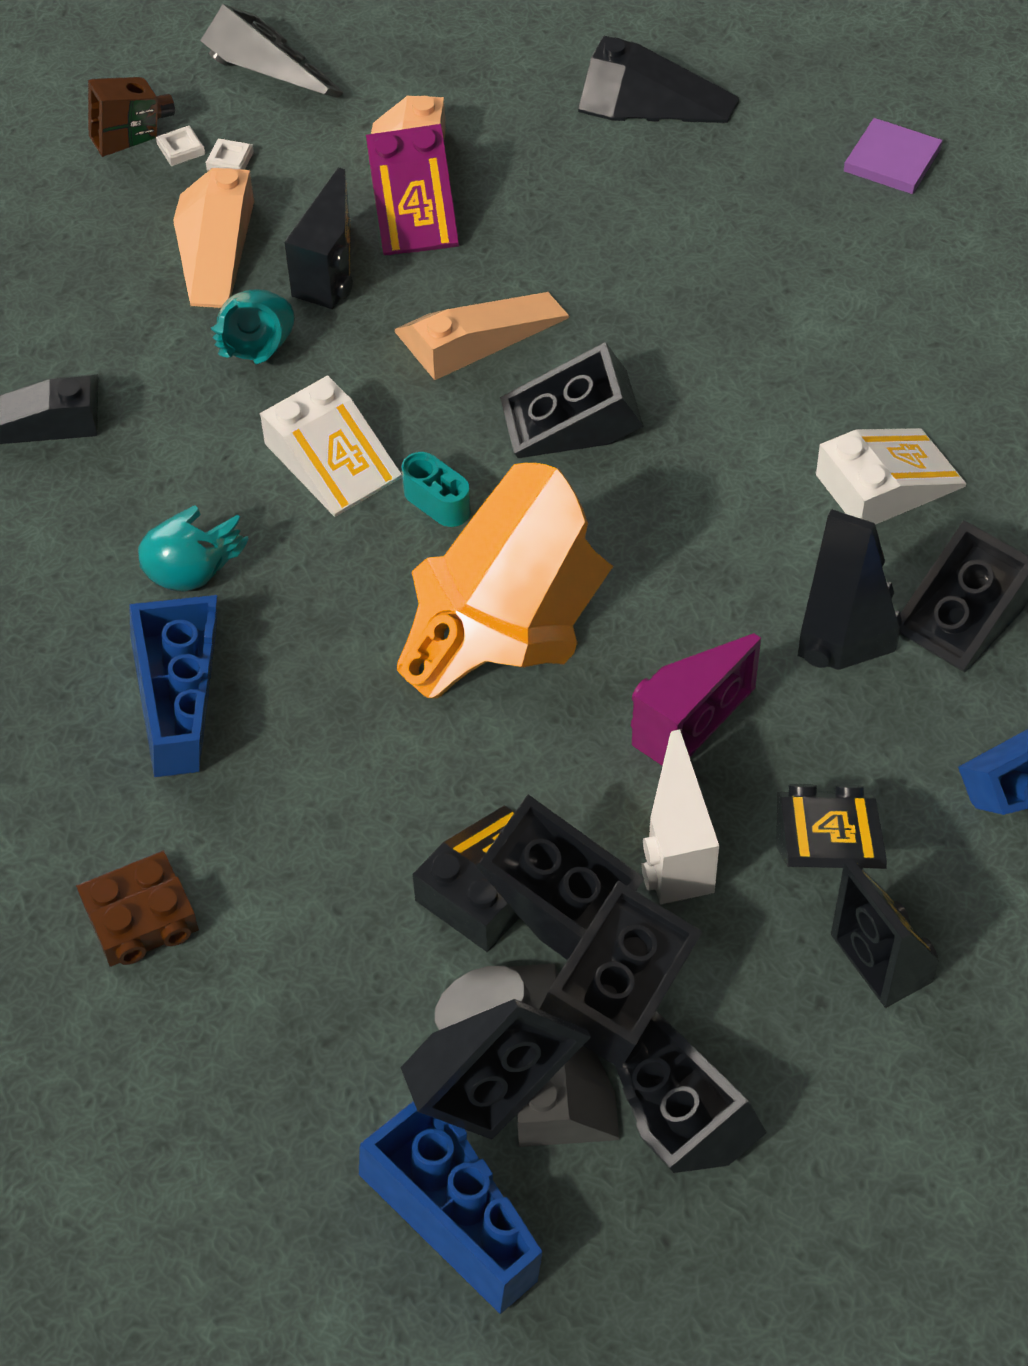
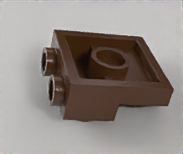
(138, 909)

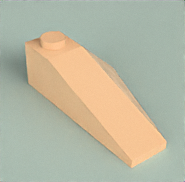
(466, 334)

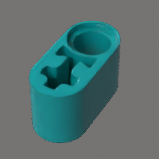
(436, 489)

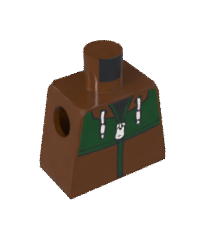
(124, 113)

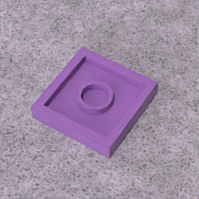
(893, 155)

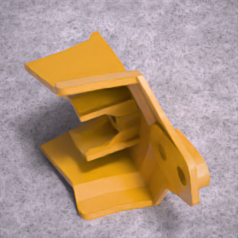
(505, 584)

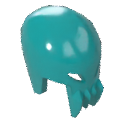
(253, 325)
(176, 559)

